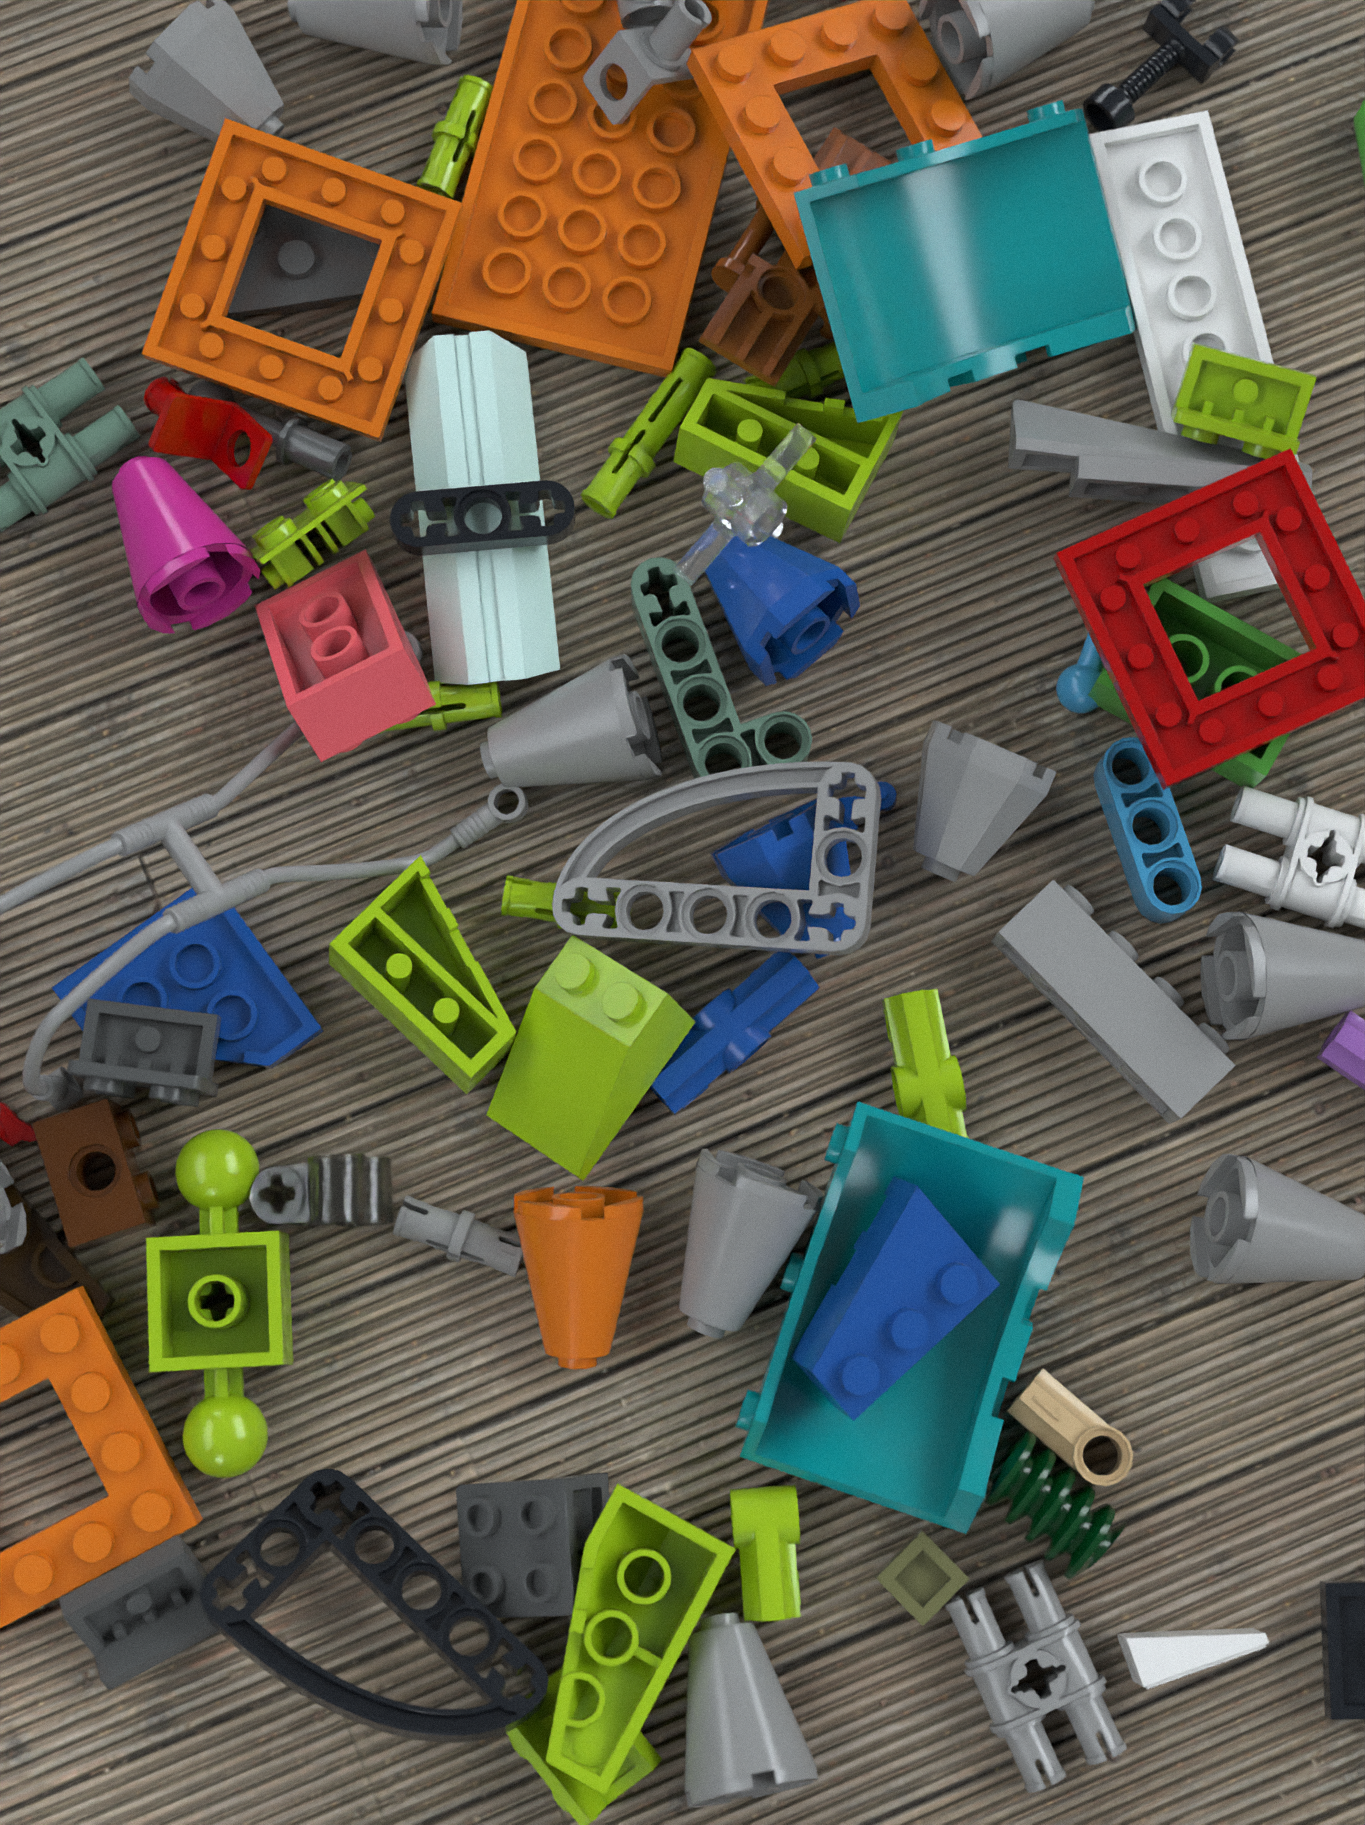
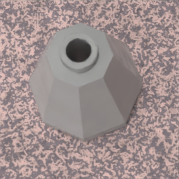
(208, 74)
(971, 799)

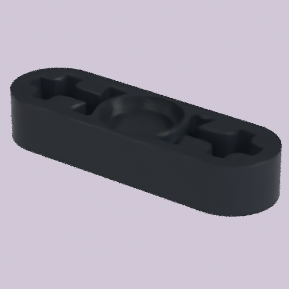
(464, 498)

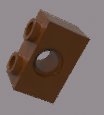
(67, 1149)

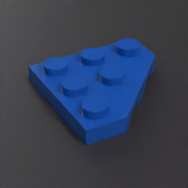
(215, 971)

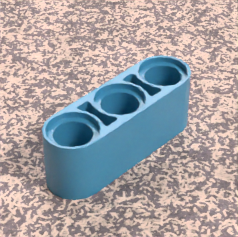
(1139, 860)

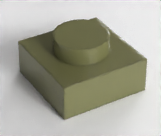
(921, 1577)

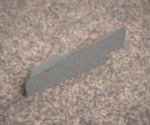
(1118, 458)

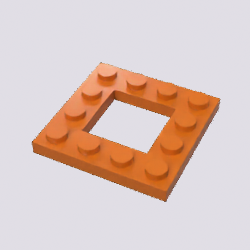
(750, 71)
(263, 169)
(144, 1488)

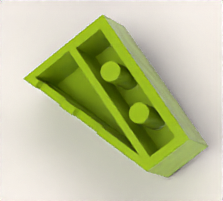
(749, 421)

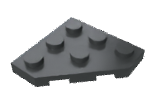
(300, 267)

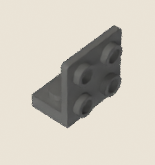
(527, 1541)

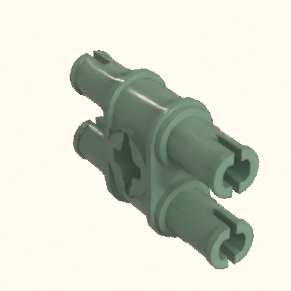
(68, 458)

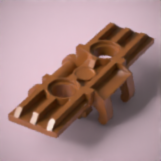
(774, 305)

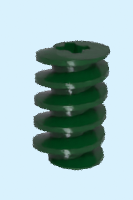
(1051, 1506)

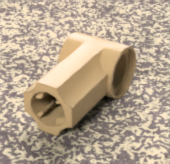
(1066, 1426)

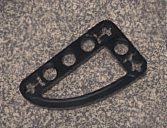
(386, 1579)

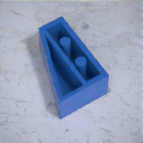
(892, 1301)

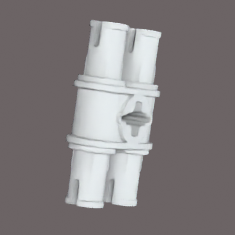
(1292, 878)

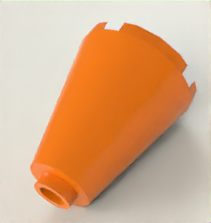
(578, 1265)

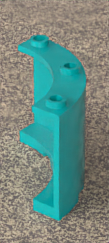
(965, 260)
(937, 1428)

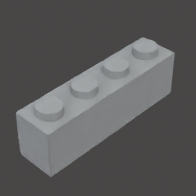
(1113, 1001)

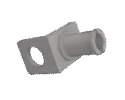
(648, 57)

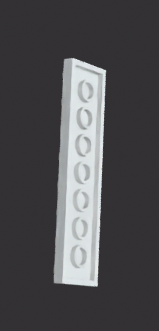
(1184, 283)

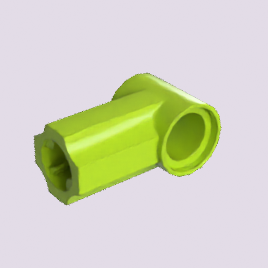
(766, 1535)

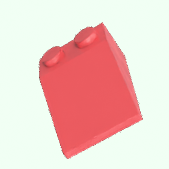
(343, 657)

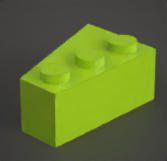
(424, 979)

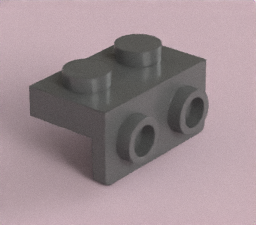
(141, 1611)

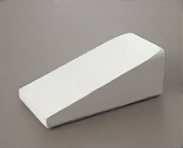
(1169, 1655)

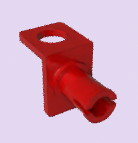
(205, 430)

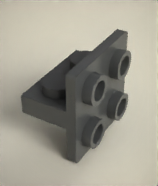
(147, 1049)

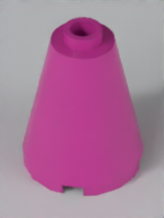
(178, 549)

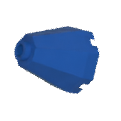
(780, 604)
(782, 859)

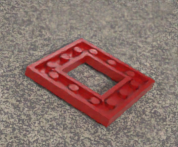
(1108, 589)

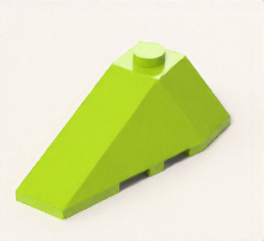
(631, 1616)

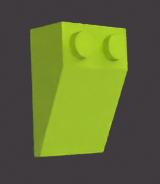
(585, 1056)

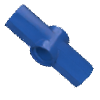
(733, 1028)

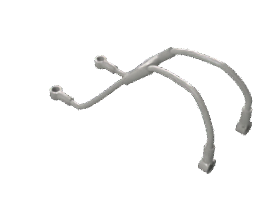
(212, 895)

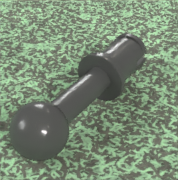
(292, 440)

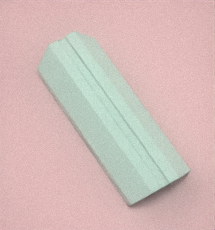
(472, 429)

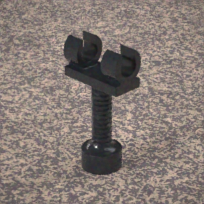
(1112, 106)

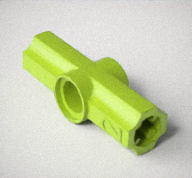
(925, 1074)

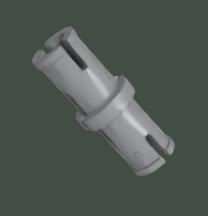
(459, 1235)

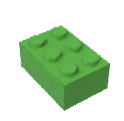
(1214, 654)

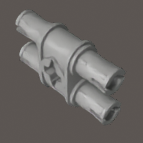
(1069, 1685)

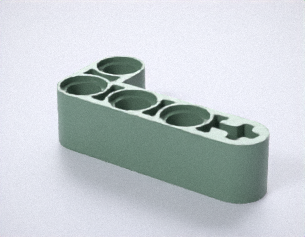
(702, 678)

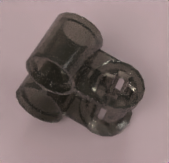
(328, 1191)

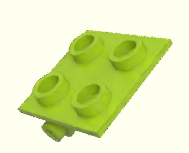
(325, 503)

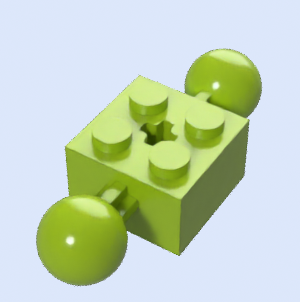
(225, 1429)

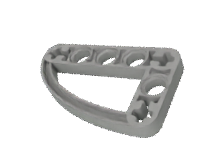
(742, 903)

